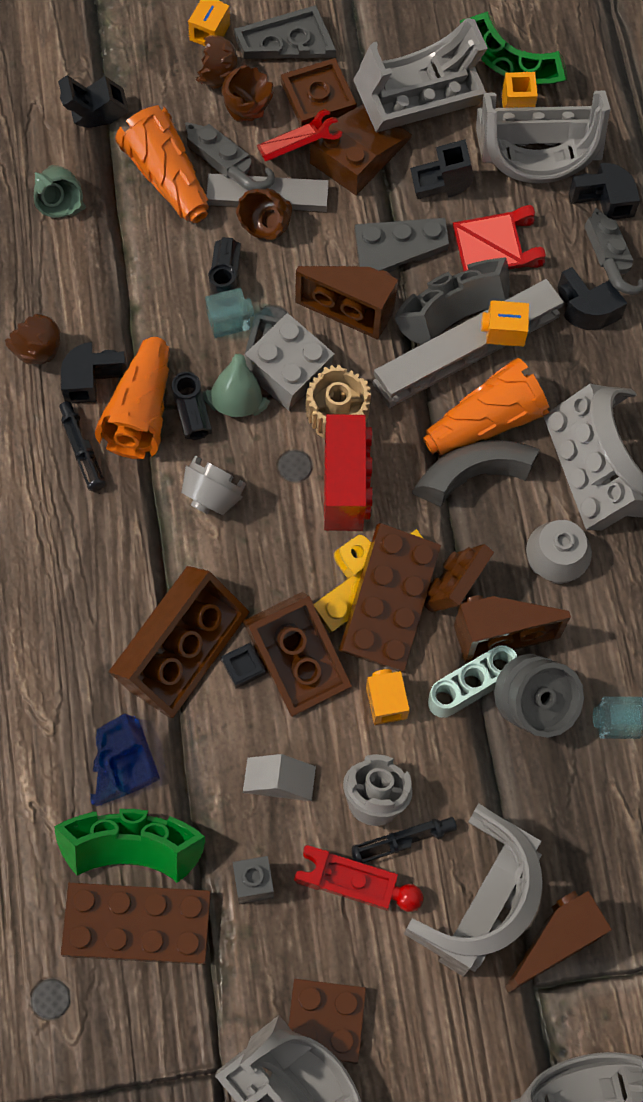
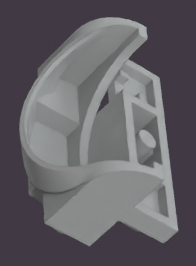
(296, 1070)

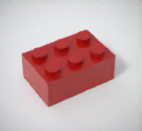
(347, 472)

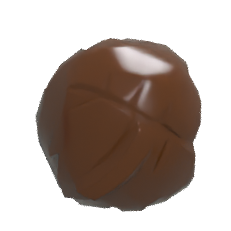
(217, 62)
(246, 93)
(264, 213)
(35, 340)

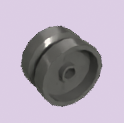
(539, 695)

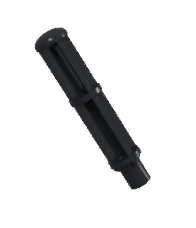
(81, 447)
(402, 839)

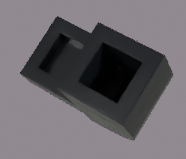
(95, 105)
(449, 174)
(612, 187)
(590, 308)
(83, 367)

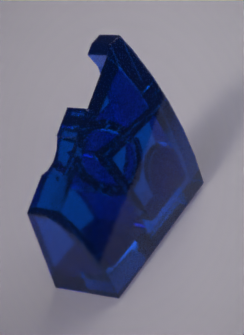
(122, 760)

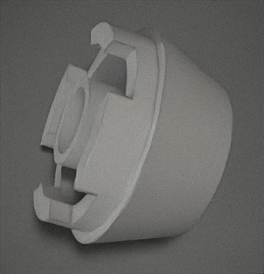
(210, 487)
(559, 551)
(377, 790)

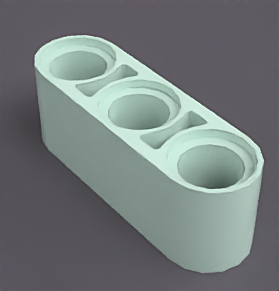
(461, 693)

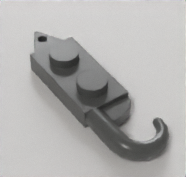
(224, 155)
(611, 251)

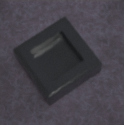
(243, 665)

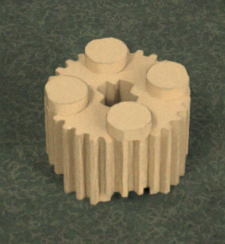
(336, 393)

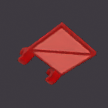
(299, 137)
(497, 238)

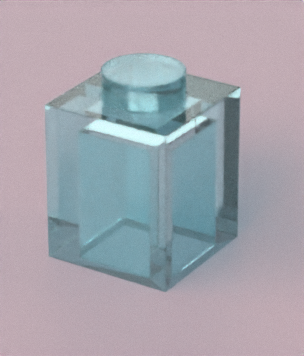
(228, 312)
(619, 718)

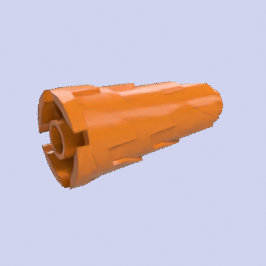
(162, 159)
(494, 407)
(136, 408)

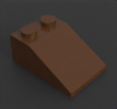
(359, 151)
(348, 295)
(505, 622)
(297, 653)
(568, 930)

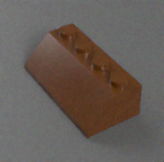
(179, 641)

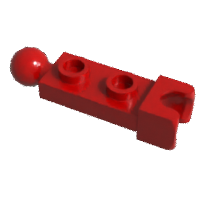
(357, 881)

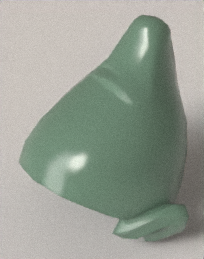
(58, 192)
(236, 391)

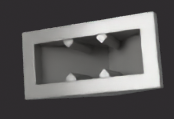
(279, 777)

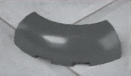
(453, 298)
(482, 457)

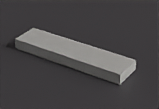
(302, 193)

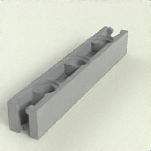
(457, 348)

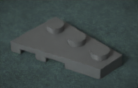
(287, 36)
(399, 242)

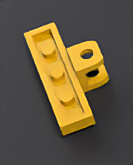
(336, 605)

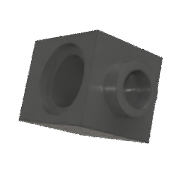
(253, 880)

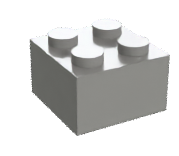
(288, 360)

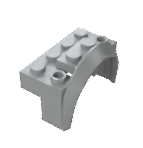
(407, 86)
(576, 126)
(593, 453)
(480, 929)
(589, 1080)

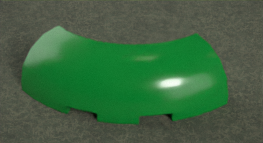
(506, 59)
(130, 839)

